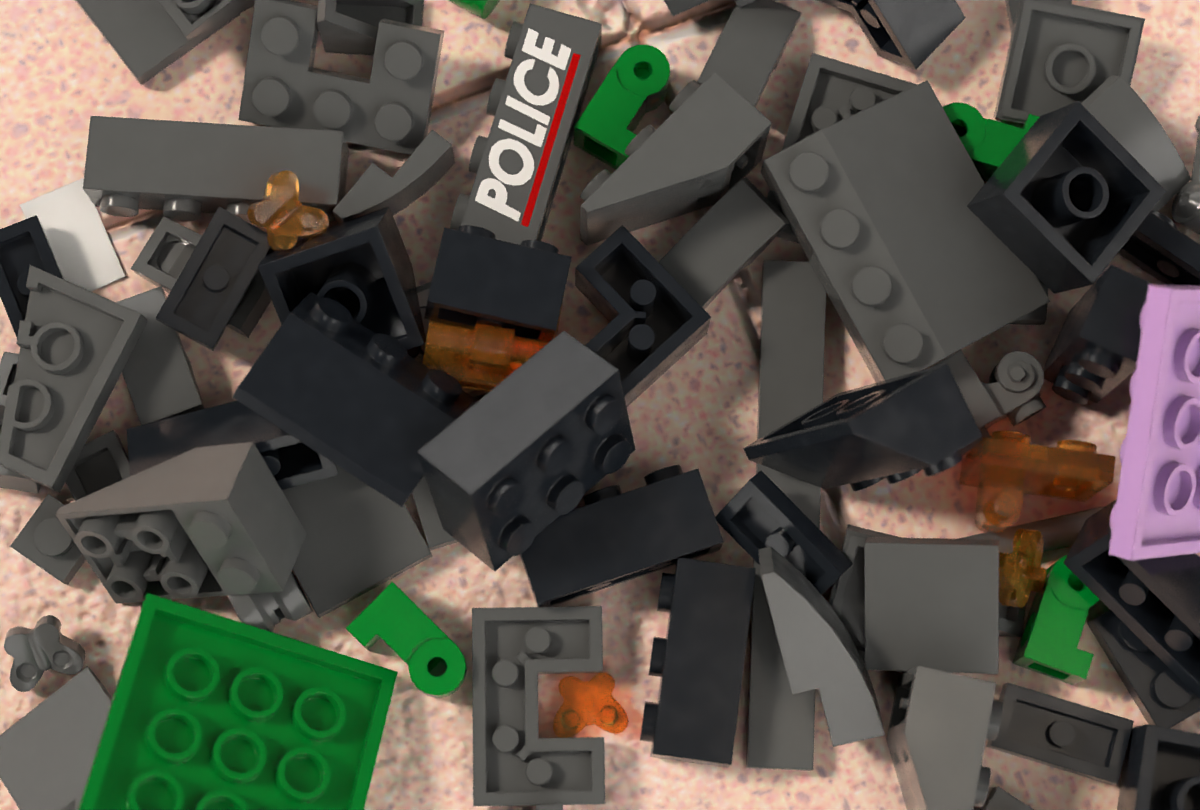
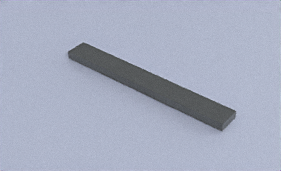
(789, 385)

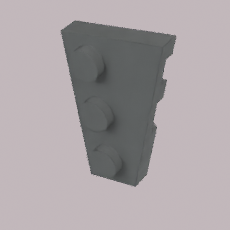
(64, 375)

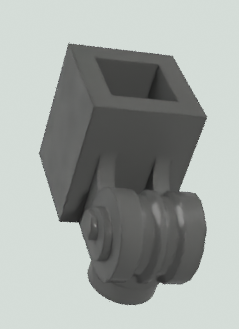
(1010, 393)

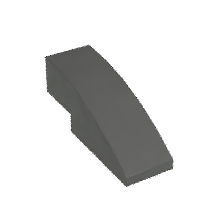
(819, 652)

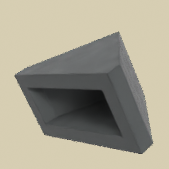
(353, 24)

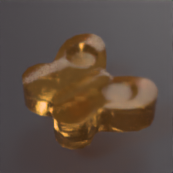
(284, 214)
(1021, 569)
(588, 705)

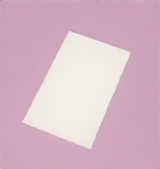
(76, 236)

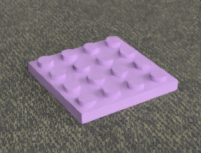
(1161, 450)

